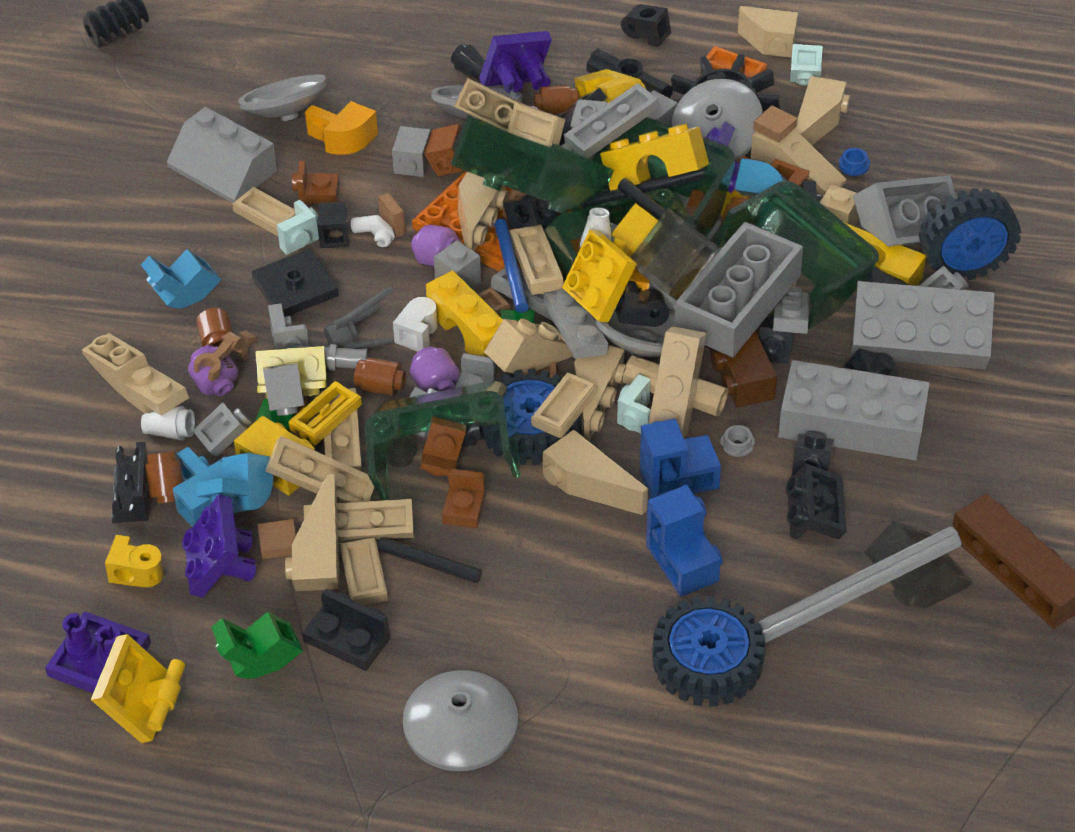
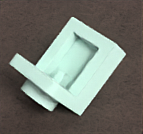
(805, 63)
(298, 230)
(633, 403)

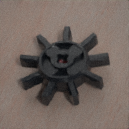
(756, 83)

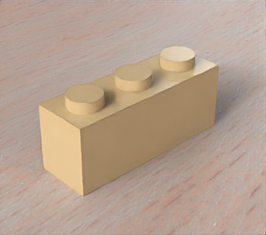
(678, 376)

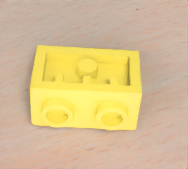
(310, 366)

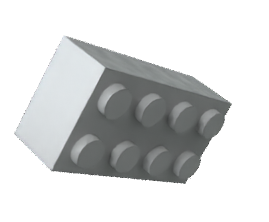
(739, 288)
(924, 324)
(854, 409)

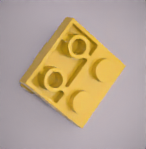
(599, 275)
(137, 688)

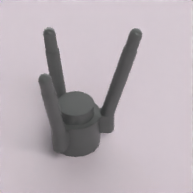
(344, 332)

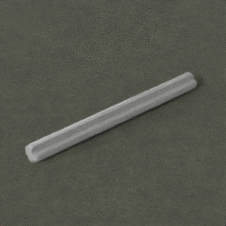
(860, 583)

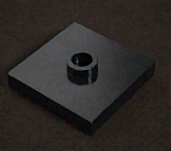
(295, 282)

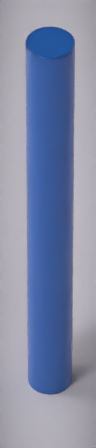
(511, 266)

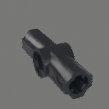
(602, 60)

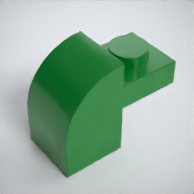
(258, 649)

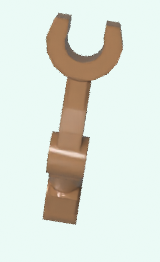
(231, 343)

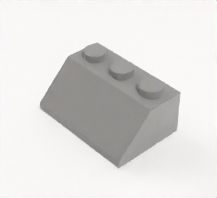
(222, 155)
(898, 208)

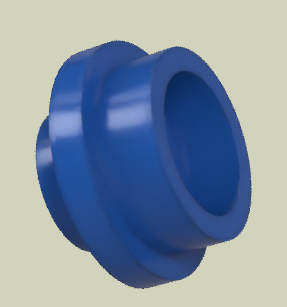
(854, 162)

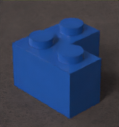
(672, 461)
(679, 541)

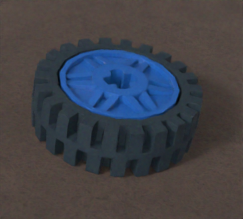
(970, 233)
(527, 396)
(708, 651)

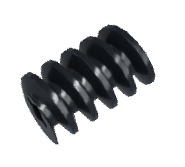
(113, 18)

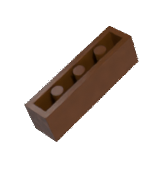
(747, 374)
(1017, 559)

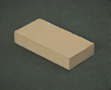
(536, 125)
(262, 209)
(564, 405)
(363, 571)

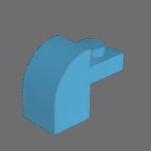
(756, 177)
(184, 282)
(194, 470)
(242, 480)

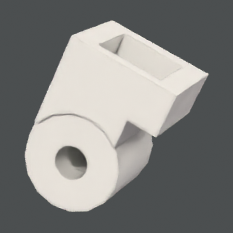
(416, 324)

